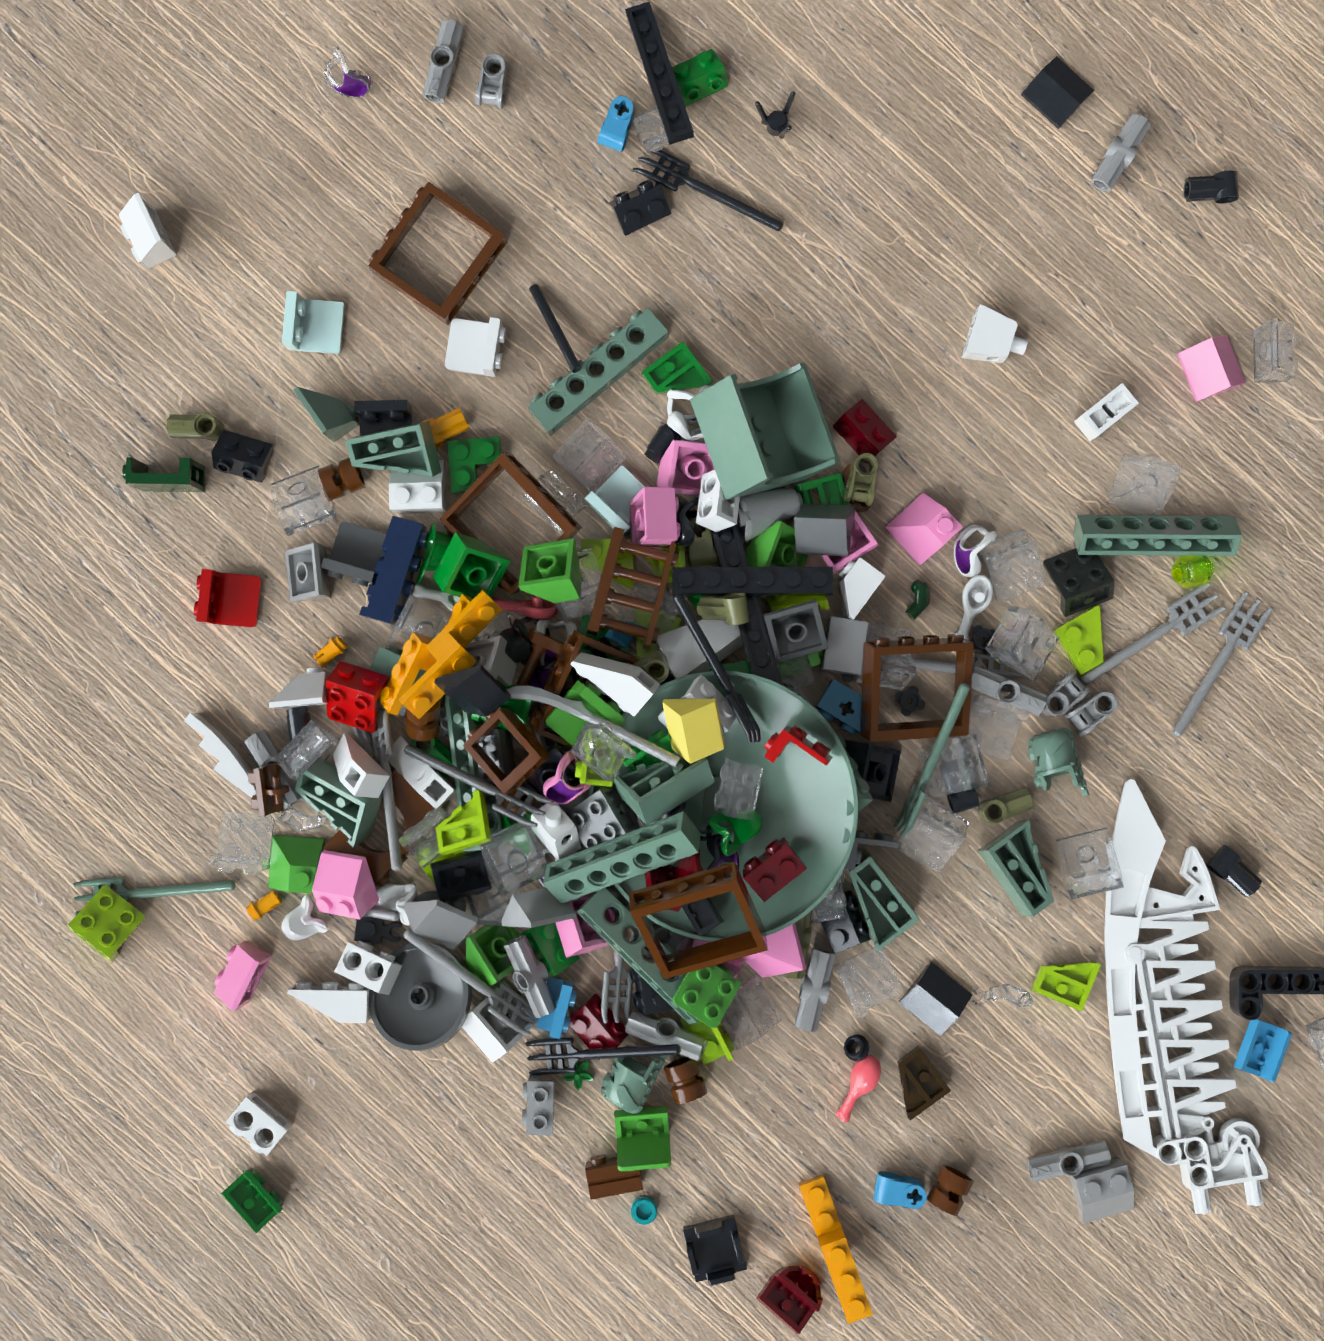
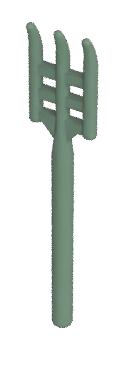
(918, 794)
(149, 892)

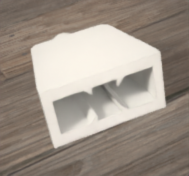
(992, 337)
(554, 828)

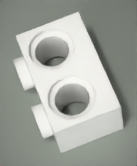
(1106, 412)
(713, 509)
(367, 971)
(263, 1117)

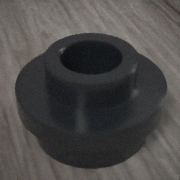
(851, 1044)

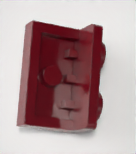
(864, 429)
(773, 869)
(592, 1030)

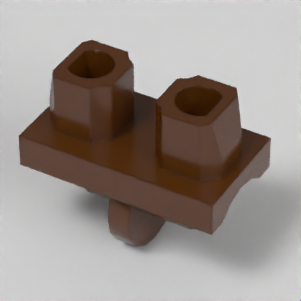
(268, 789)

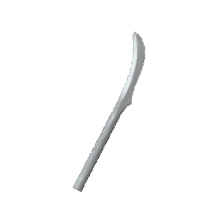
(579, 710)

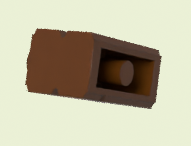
(606, 1179)

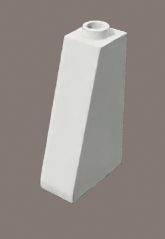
(685, 655)

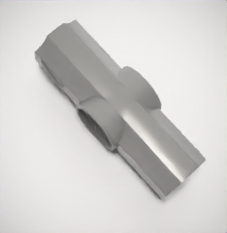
(446, 47)
(1120, 152)
(1020, 696)
(264, 753)
(530, 976)
(814, 989)
(666, 1032)
(1085, 1157)

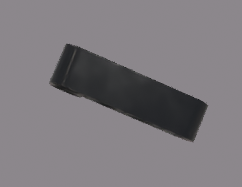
(1259, 985)

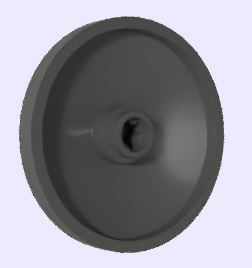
(424, 1003)

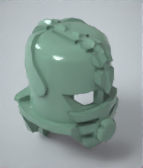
(1057, 757)
(630, 1082)

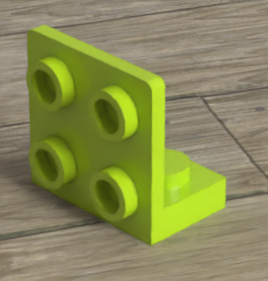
(106, 922)
(718, 1041)

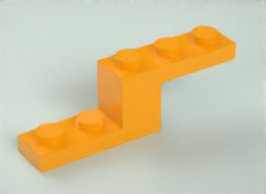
(450, 653)
(413, 659)
(835, 1249)

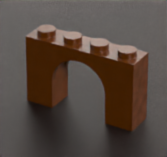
(413, 809)

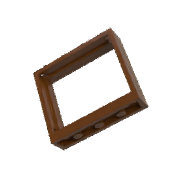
(469, 279)
(532, 488)
(560, 673)
(871, 686)
(692, 889)

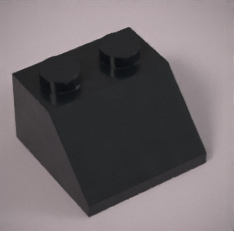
(876, 766)

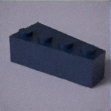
(395, 570)

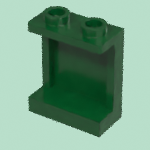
(190, 477)

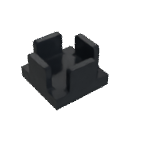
(715, 1250)

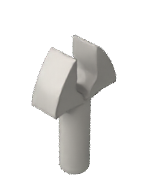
(383, 913)

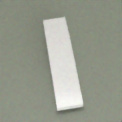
(230, 762)

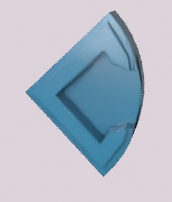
(621, 638)

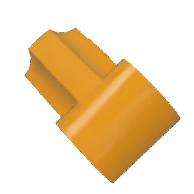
(447, 426)

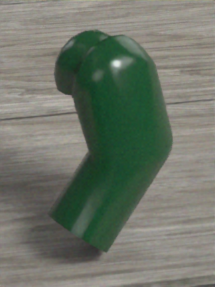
(922, 599)

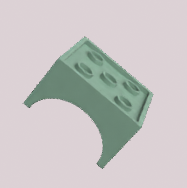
(764, 431)

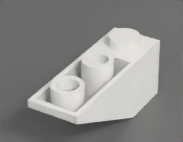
(621, 681)
(358, 769)
(422, 777)
(338, 1002)

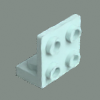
(312, 324)
(613, 499)

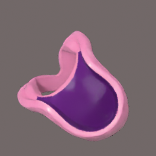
(557, 789)

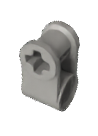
(492, 87)
(1067, 692)
(1087, 714)

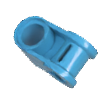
(616, 127)
(895, 1190)

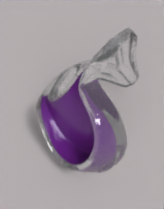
(354, 83)

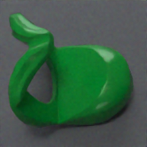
(742, 829)

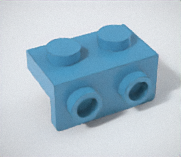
(563, 996)
(1263, 1049)

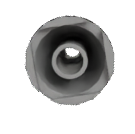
(764, 509)

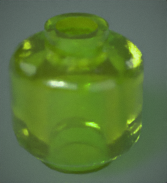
(1192, 571)

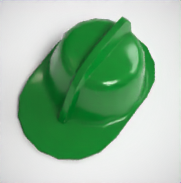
(435, 549)

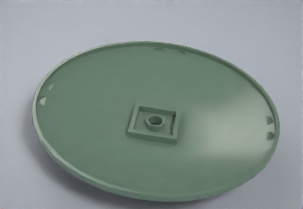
(796, 800)

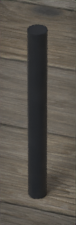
(555, 328)

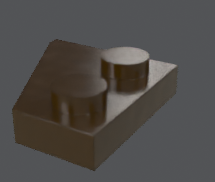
(919, 1082)

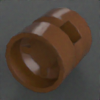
(350, 476)
(426, 727)
(686, 1082)
(949, 1190)

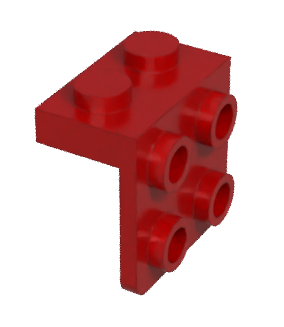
(227, 599)
(354, 695)
(779, 742)

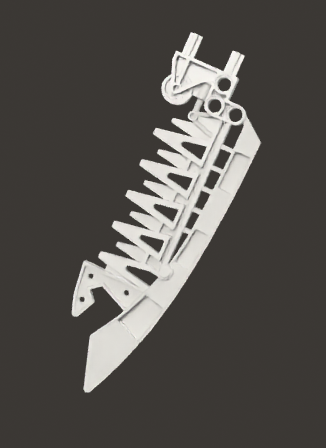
(1131, 963)

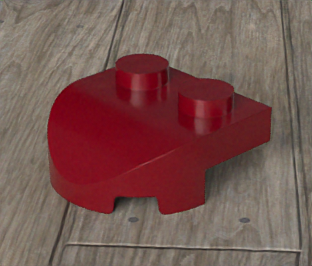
(792, 1296)

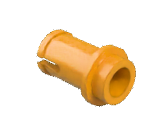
(330, 651)
(263, 905)

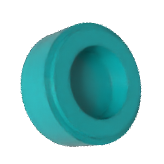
(644, 1210)

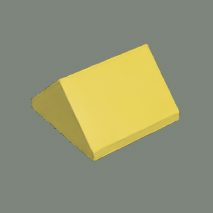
(694, 727)

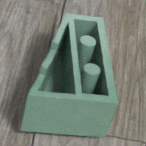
(396, 449)
(662, 787)
(326, 793)
(1018, 869)
(881, 902)

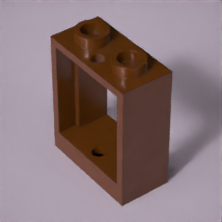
(525, 769)

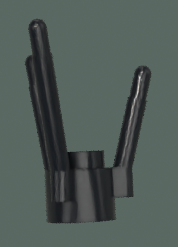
(777, 120)

